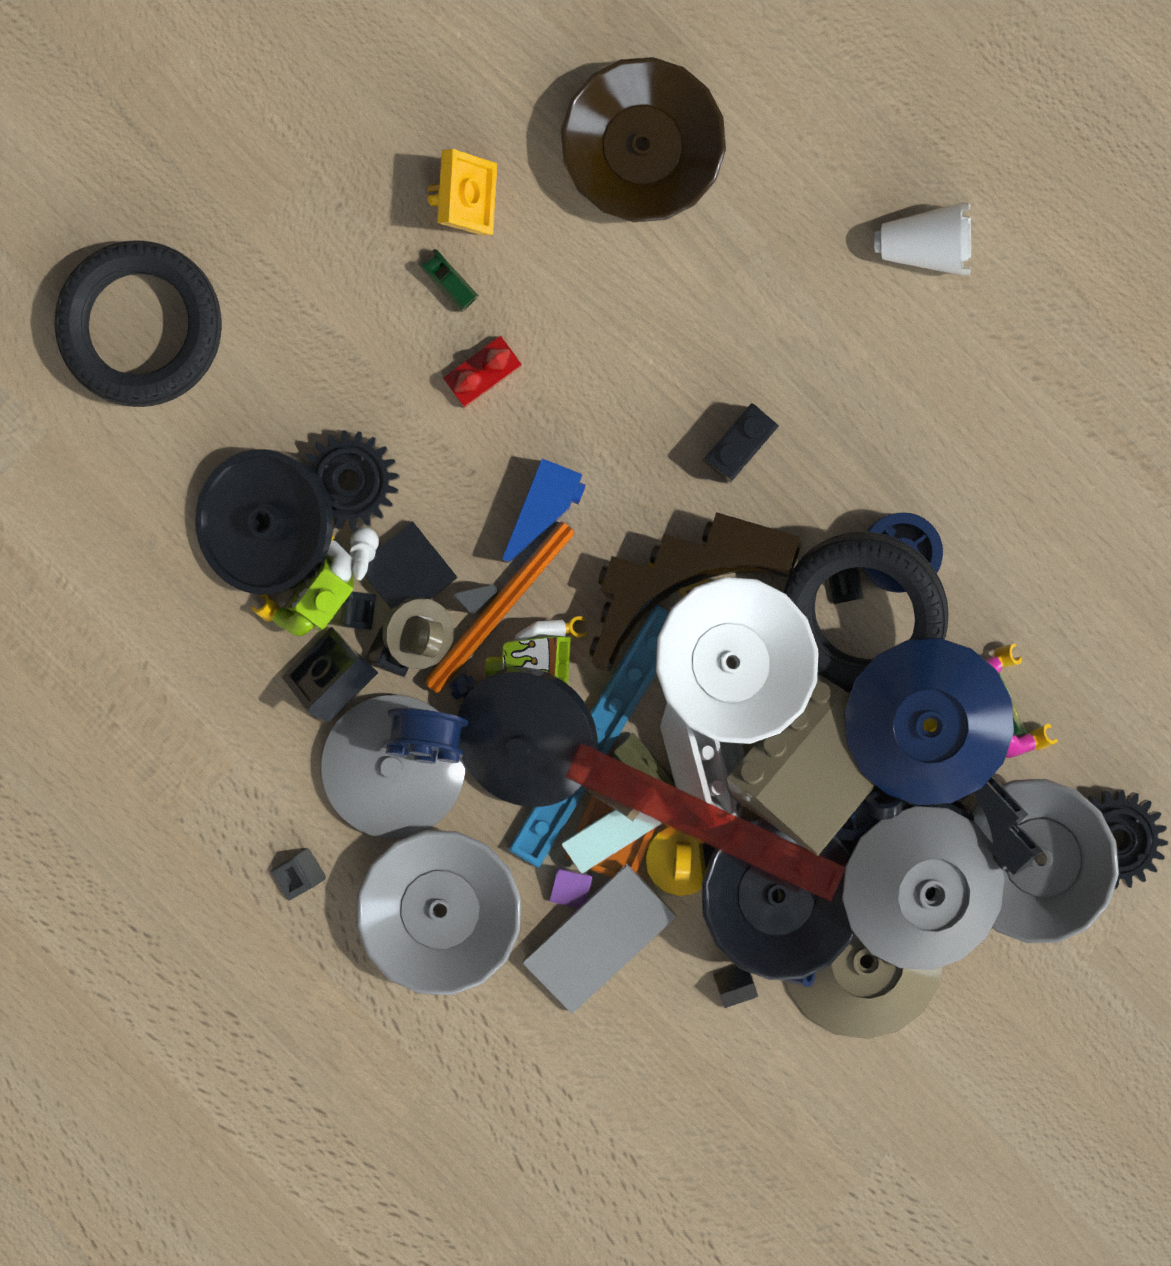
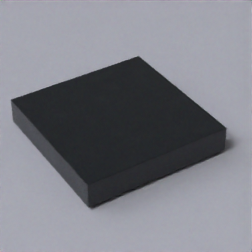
(408, 568)

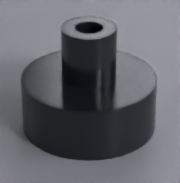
(882, 805)

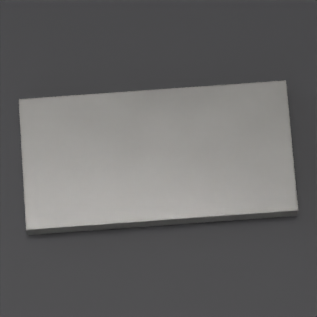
(599, 938)

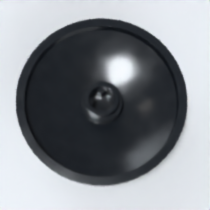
(264, 521)
(524, 735)

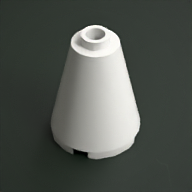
(929, 240)

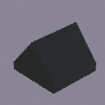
(846, 585)
(358, 611)
(735, 986)

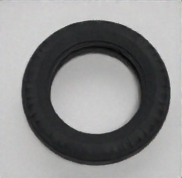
(92, 278)
(874, 552)

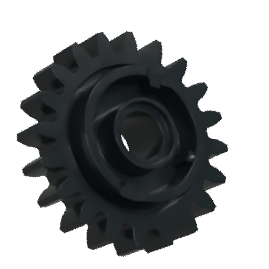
(372, 473)
(1139, 833)

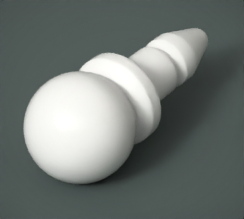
(363, 549)

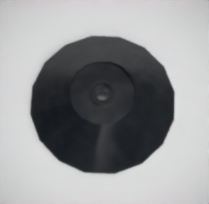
(768, 936)

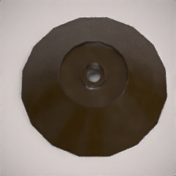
(650, 103)

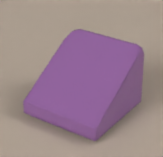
(570, 887)

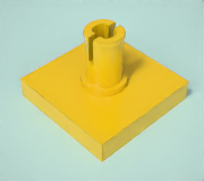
(465, 192)

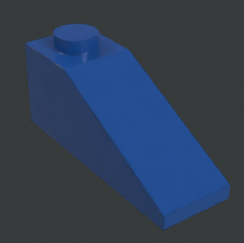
(547, 501)

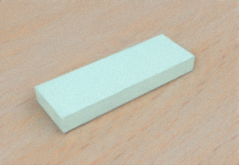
(605, 838)

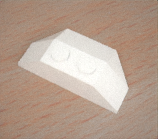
(700, 762)

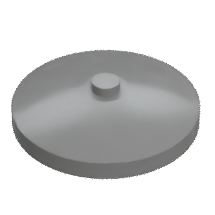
(383, 791)

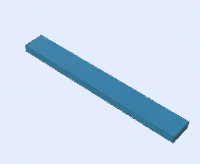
(610, 717)

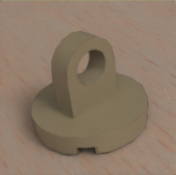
(418, 633)

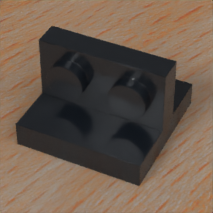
(329, 676)

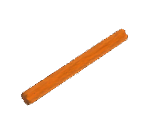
(499, 607)

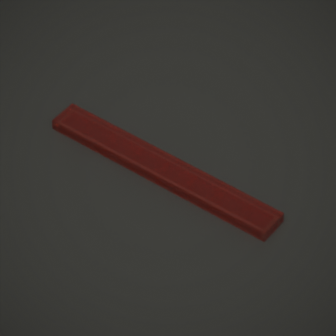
(705, 822)

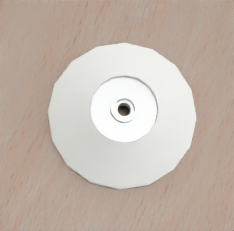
(771, 651)

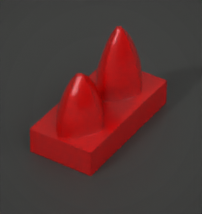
(482, 371)

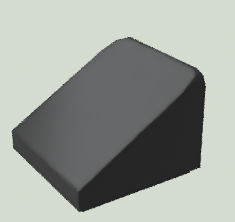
(476, 598)
(298, 874)

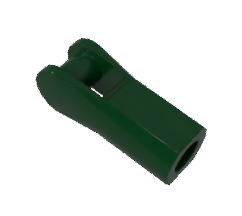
(452, 284)

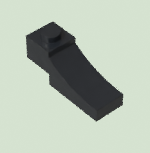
(1011, 844)

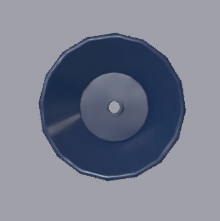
(920, 683)

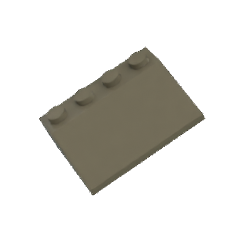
(805, 774)

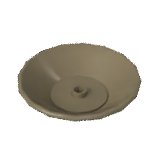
(865, 999)

